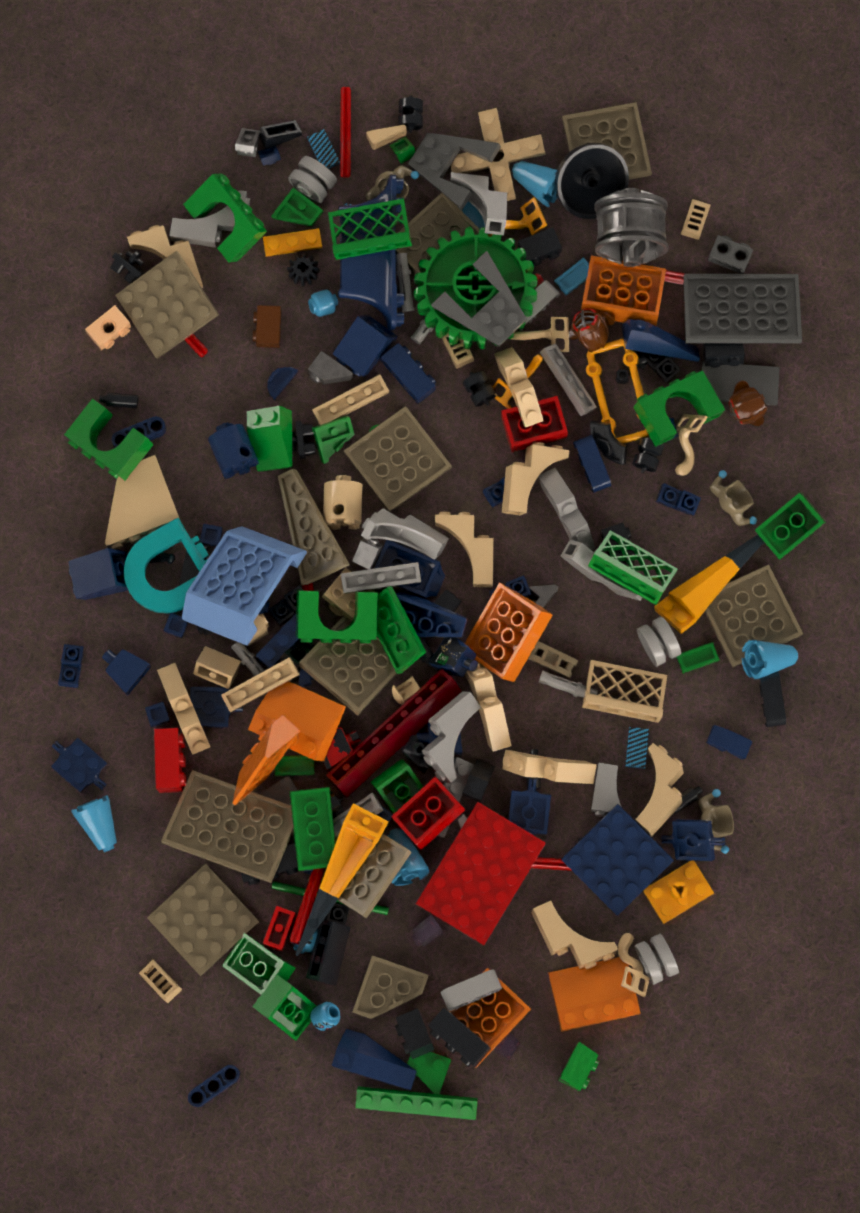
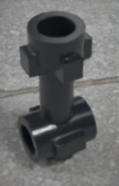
(623, 374)

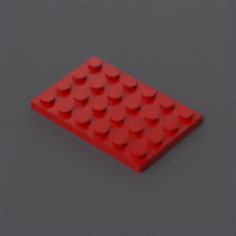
(480, 873)

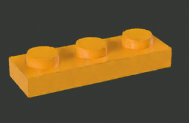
(292, 242)

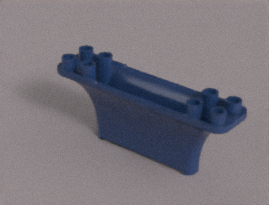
(373, 275)

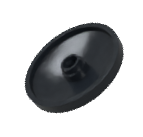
(589, 175)

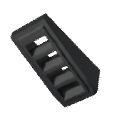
(273, 136)

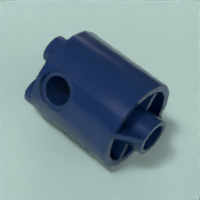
(232, 449)

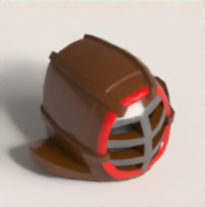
(594, 333)
(747, 404)

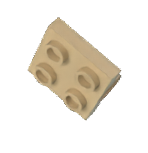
(341, 603)

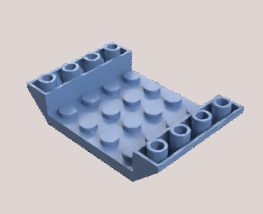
(238, 582)

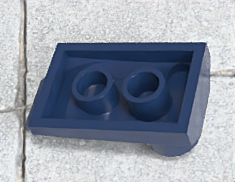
(430, 569)

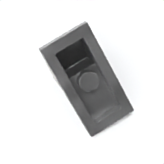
(247, 142)
(543, 593)

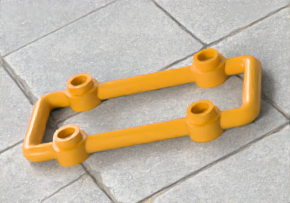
(594, 371)

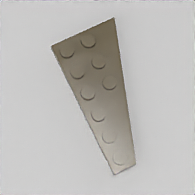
(309, 531)

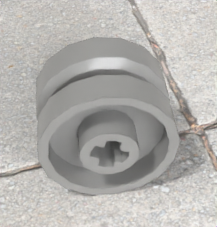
(312, 179)
(659, 641)
(658, 958)

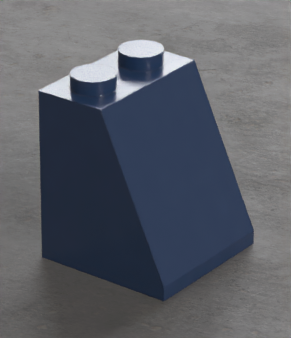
(364, 345)
(98, 574)

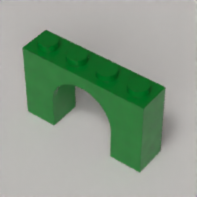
(247, 227)
(693, 388)
(120, 460)
(361, 628)

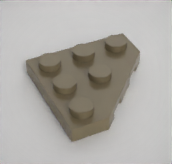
(387, 987)

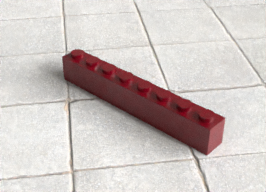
(393, 733)

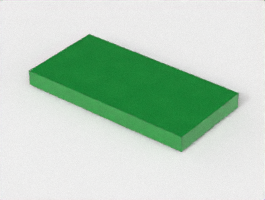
(397, 632)
(312, 827)

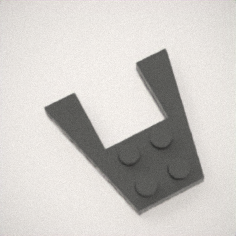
(437, 154)
(498, 317)

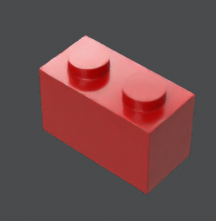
(279, 928)

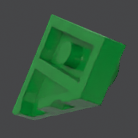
(297, 209)
(332, 436)
(431, 1070)

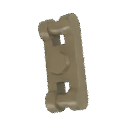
(552, 658)

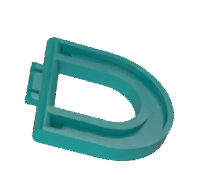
(144, 551)

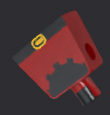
(340, 748)

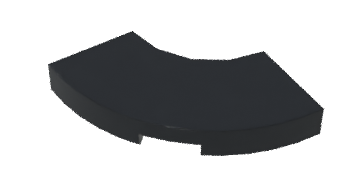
(607, 442)

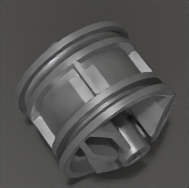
(631, 227)

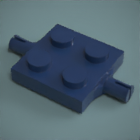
(211, 707)
(79, 765)
(530, 809)
(693, 840)

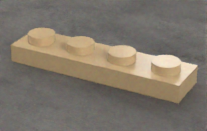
(351, 400)
(260, 684)

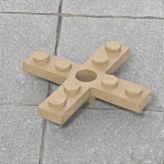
(513, 152)

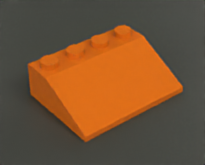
(624, 290)
(507, 632)
(308, 711)
(265, 756)
(592, 994)
(493, 1015)

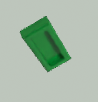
(698, 657)
(295, 766)

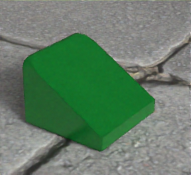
(403, 149)

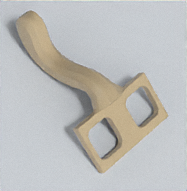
(551, 334)
(687, 465)
(637, 971)

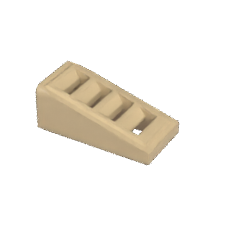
(383, 136)
(689, 232)
(461, 361)
(171, 993)

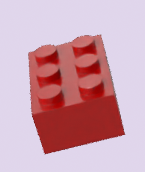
(549, 430)
(169, 760)
(428, 813)

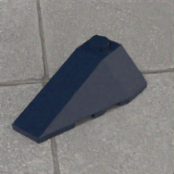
(648, 338)
(430, 618)
(369, 1059)

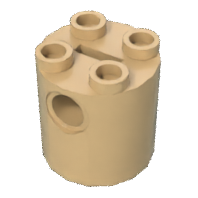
(342, 503)

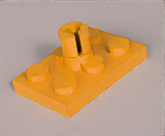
(678, 891)

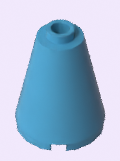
(536, 180)
(767, 658)
(97, 822)
(414, 865)

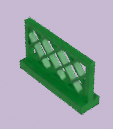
(369, 245)
(627, 575)

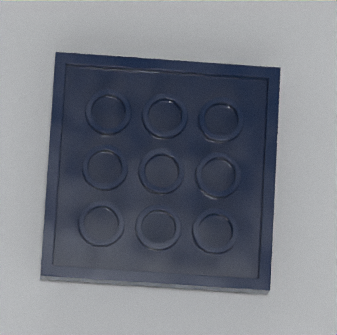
(617, 859)

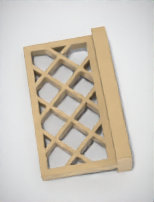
(619, 706)

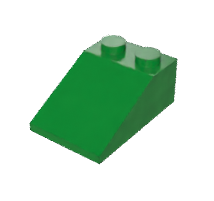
(271, 437)
(790, 525)
(397, 785)
(256, 964)
(285, 1007)
(578, 1067)

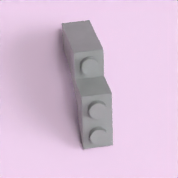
(489, 203)
(205, 230)
(566, 507)
(405, 531)
(580, 556)
(447, 726)
(605, 789)

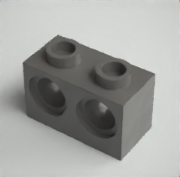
(728, 259)

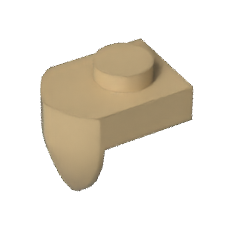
(405, 690)

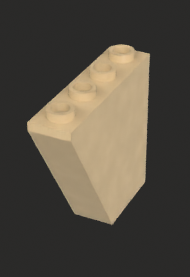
(139, 505)

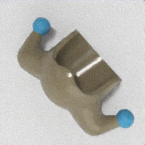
(380, 184)
(733, 499)
(720, 817)

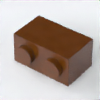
(268, 326)

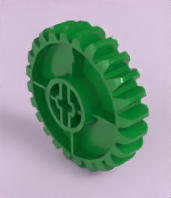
(452, 271)

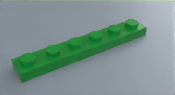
(416, 1103)

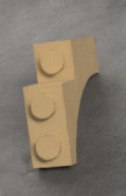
(156, 242)
(521, 388)
(521, 478)
(478, 549)
(183, 708)
(491, 708)
(550, 768)
(664, 799)
(561, 937)

